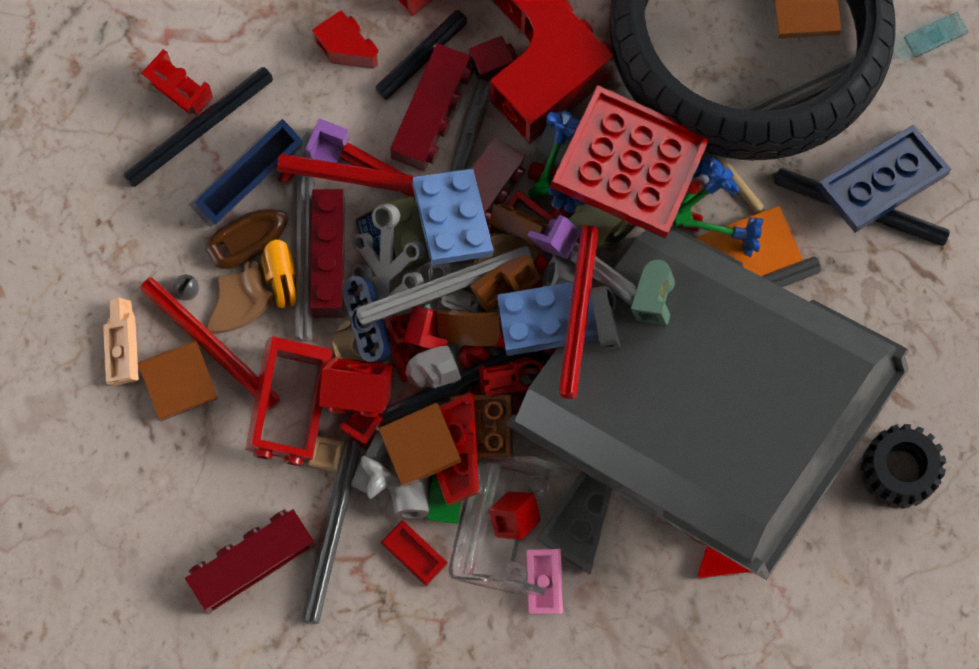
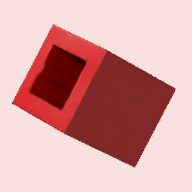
(343, 44)

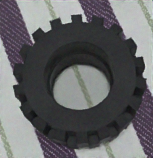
(917, 445)

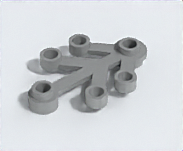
(385, 267)

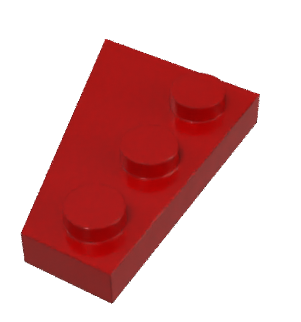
(460, 479)

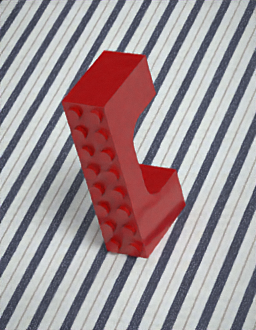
(555, 70)

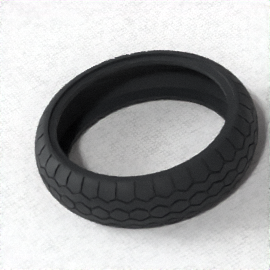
(750, 133)

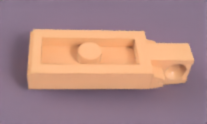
(120, 344)

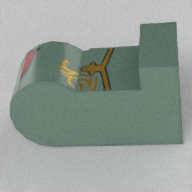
(652, 293)

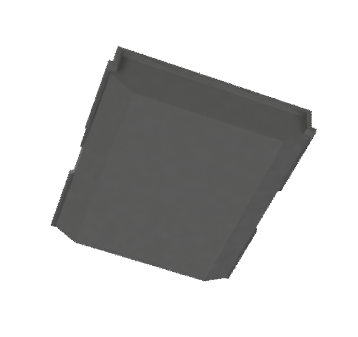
(725, 412)

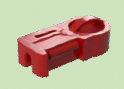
(505, 378)

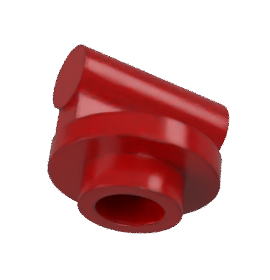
(472, 356)

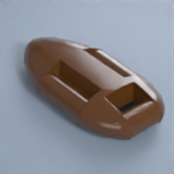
(246, 237)

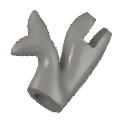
(408, 501)

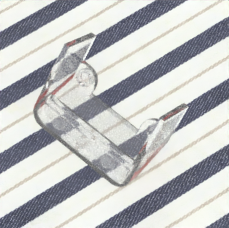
(476, 552)

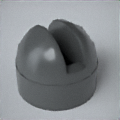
(191, 289)

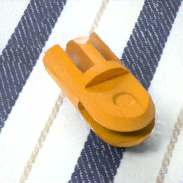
(279, 269)

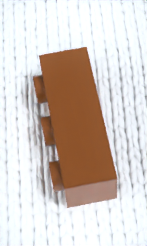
(516, 222)

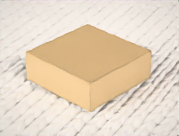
(326, 454)

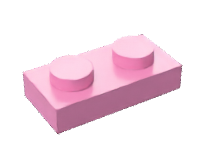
(545, 572)

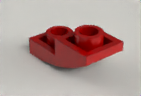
(400, 351)

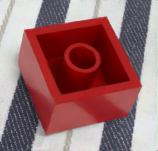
(356, 386)

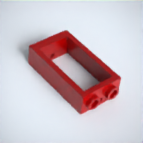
(298, 352)

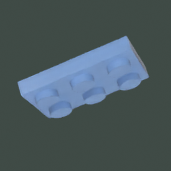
(452, 216)
(539, 318)

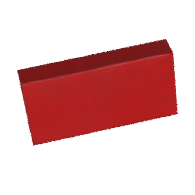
(414, 553)

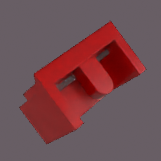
(177, 85)

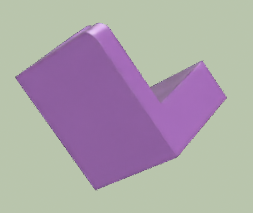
(326, 142)
(558, 237)

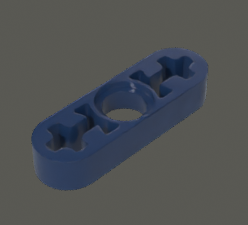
(365, 343)

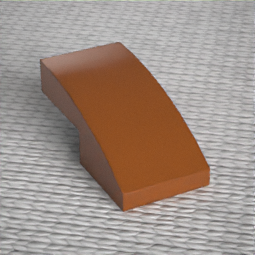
(509, 277)
(469, 328)

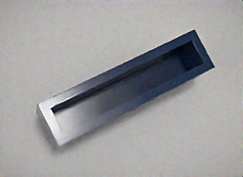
(245, 173)

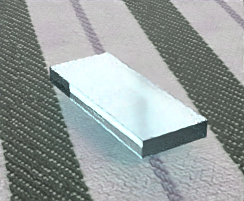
(936, 34)

